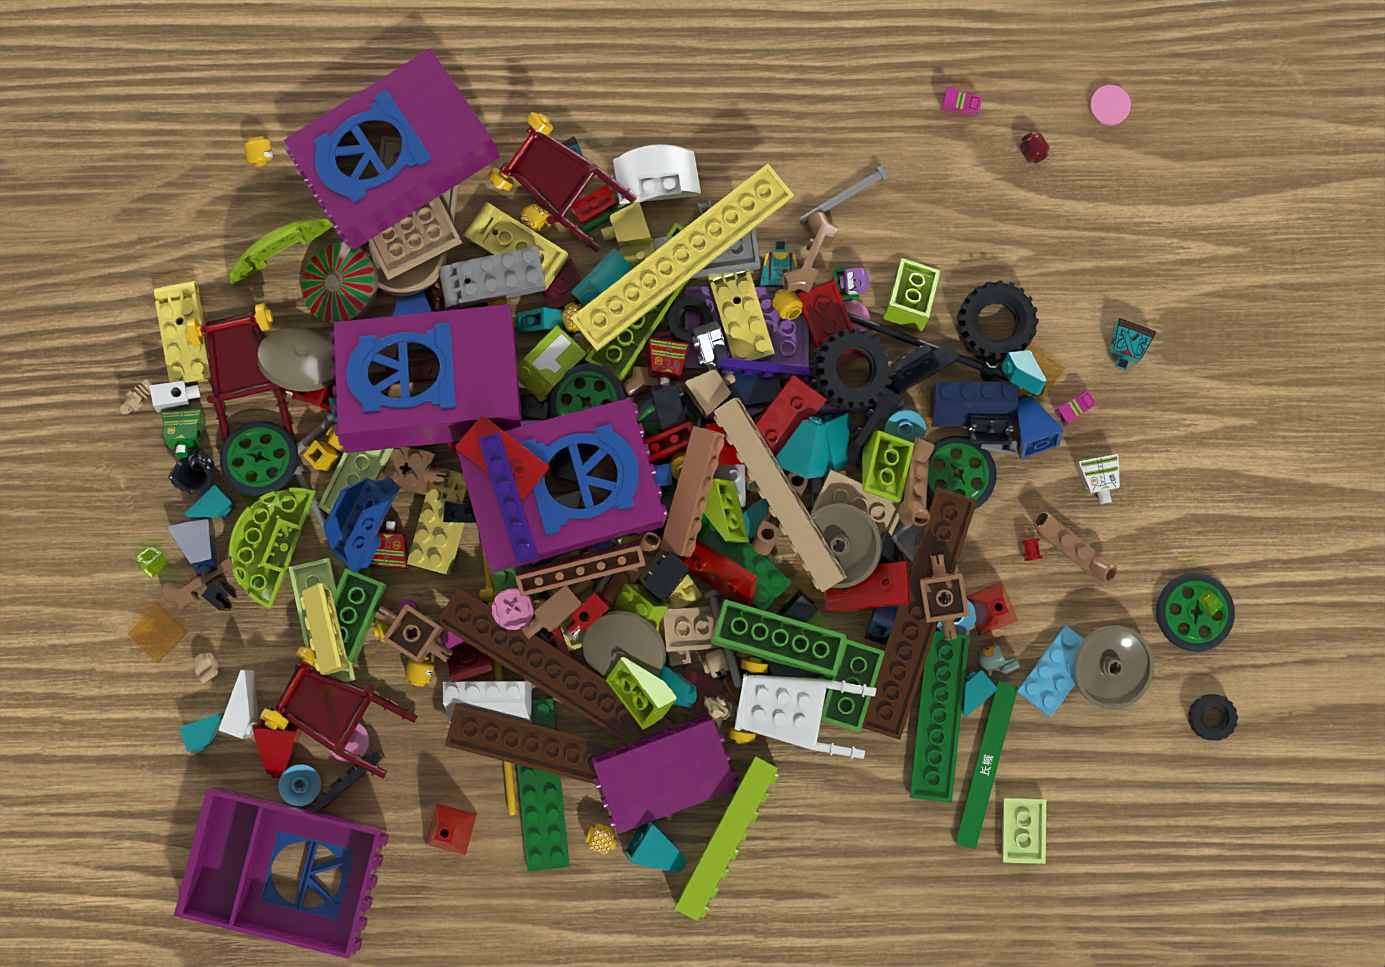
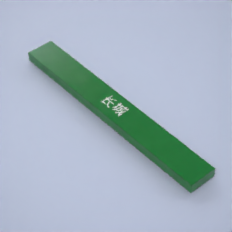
(986, 765)

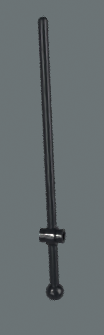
(988, 369)

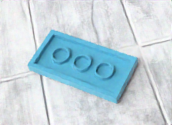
(1053, 674)

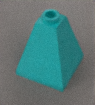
(807, 450)
(653, 849)

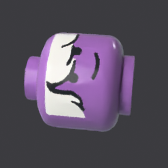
(855, 281)

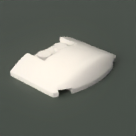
(657, 173)

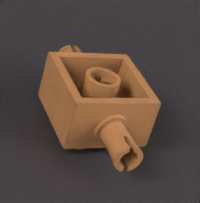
(421, 472)
(955, 605)
(557, 608)
(400, 636)

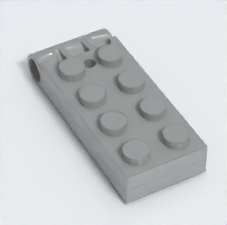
(738, 258)
(492, 278)

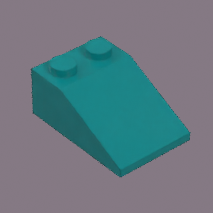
(603, 276)

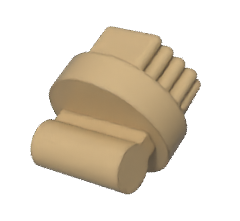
(205, 666)

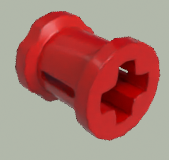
(1031, 549)

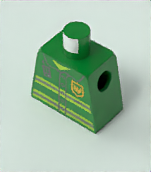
(183, 430)

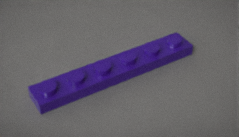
(767, 370)
(508, 498)

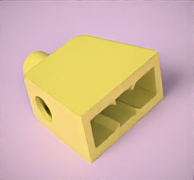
(628, 227)

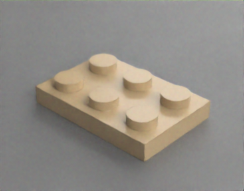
(688, 629)

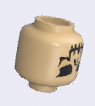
(716, 663)

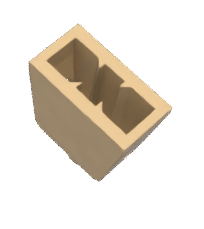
(709, 390)

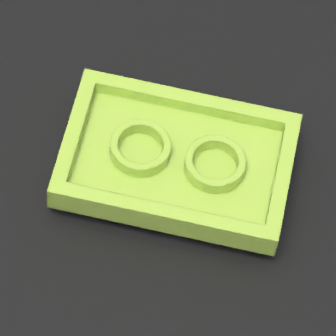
(1024, 830)

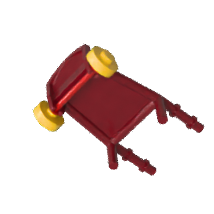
(553, 175)
(233, 360)
(327, 709)

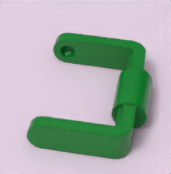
(848, 297)

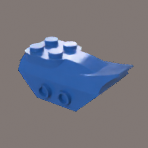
(357, 519)

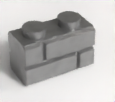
(710, 344)

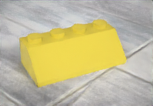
(325, 629)

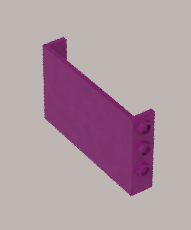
(664, 774)

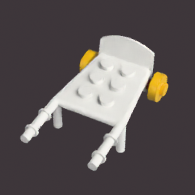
(787, 708)

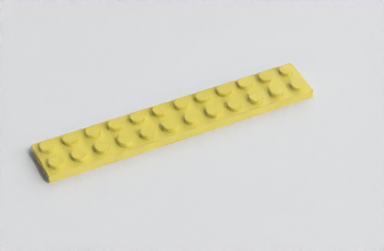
(682, 257)

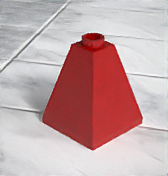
(986, 616)
(276, 746)
(459, 825)

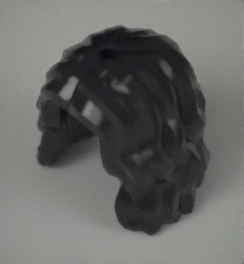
(194, 472)

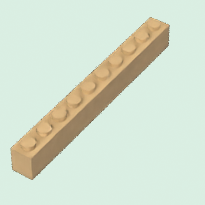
(780, 494)

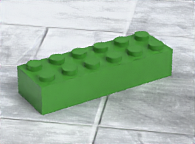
(778, 639)

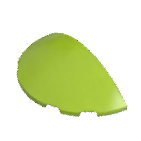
(275, 242)
(267, 541)

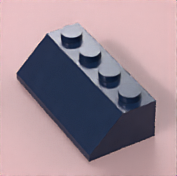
(956, 400)

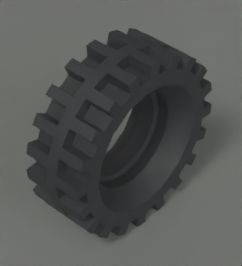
(1008, 296)
(826, 373)

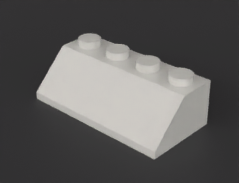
(500, 698)

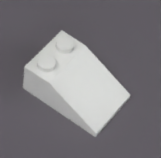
(242, 708)

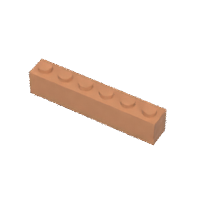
(692, 491)
(580, 567)

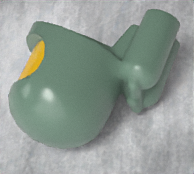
(993, 658)

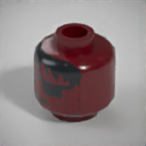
(1034, 147)

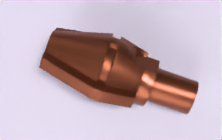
(434, 295)

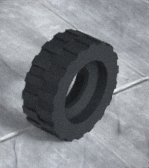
(678, 309)
(1229, 717)

